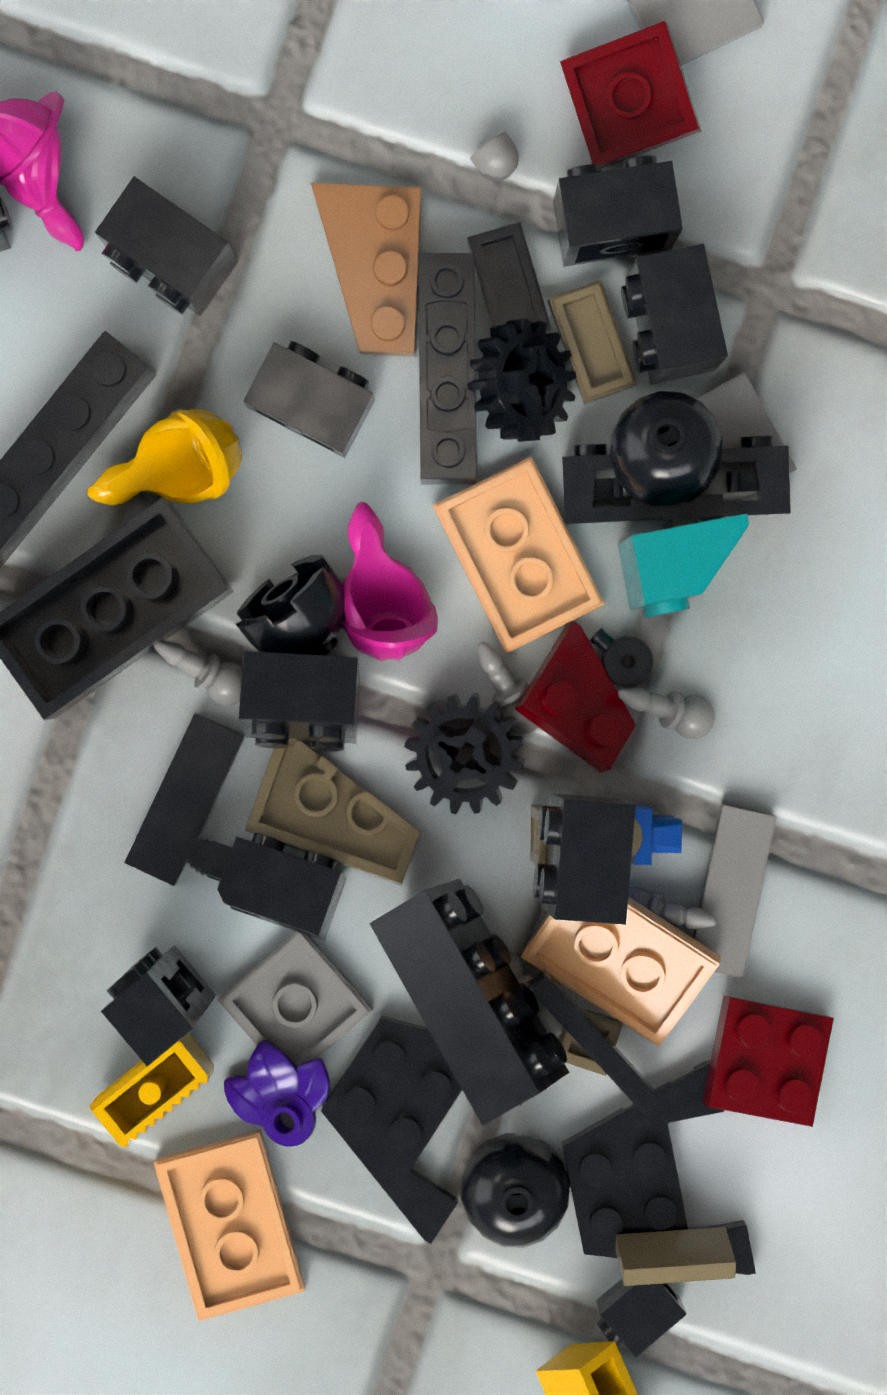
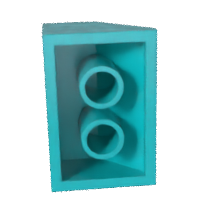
(676, 562)

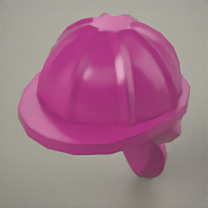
(33, 160)
(383, 598)

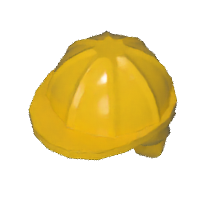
(179, 458)

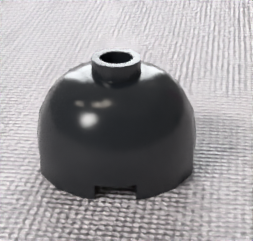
(644, 455)
(297, 613)
(515, 1190)

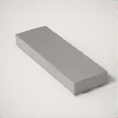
(735, 884)

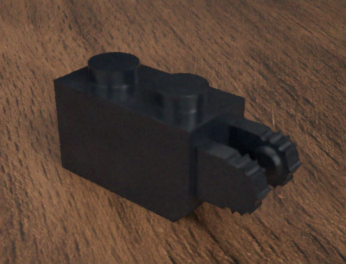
(271, 883)

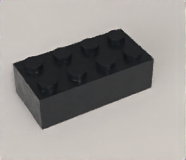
(108, 609)
(471, 998)

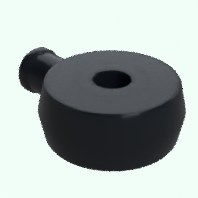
(612, 657)

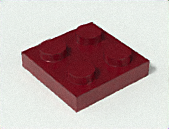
(630, 95)
(767, 1061)

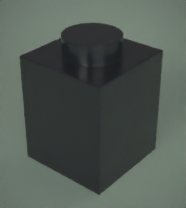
(638, 1314)

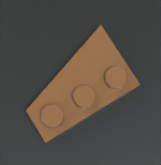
(375, 256)

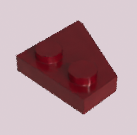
(578, 701)

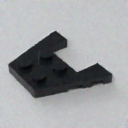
(390, 1110)
(628, 1175)

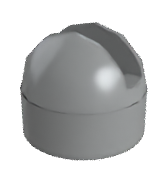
(497, 158)

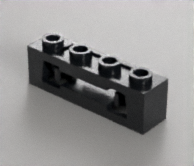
(445, 353)
(768, 479)
(157, 1002)

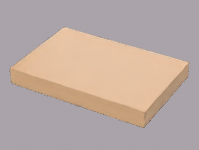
(518, 554)
(631, 971)
(229, 1225)

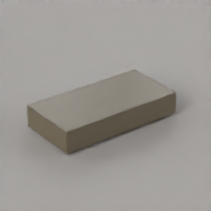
(593, 340)
(675, 1256)

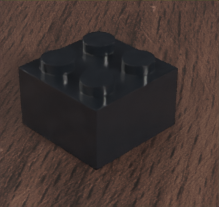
(617, 211)
(167, 246)
(674, 315)
(299, 699)
(585, 858)

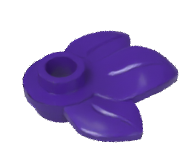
(276, 1087)

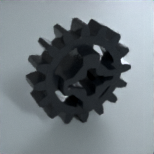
(522, 380)
(441, 741)

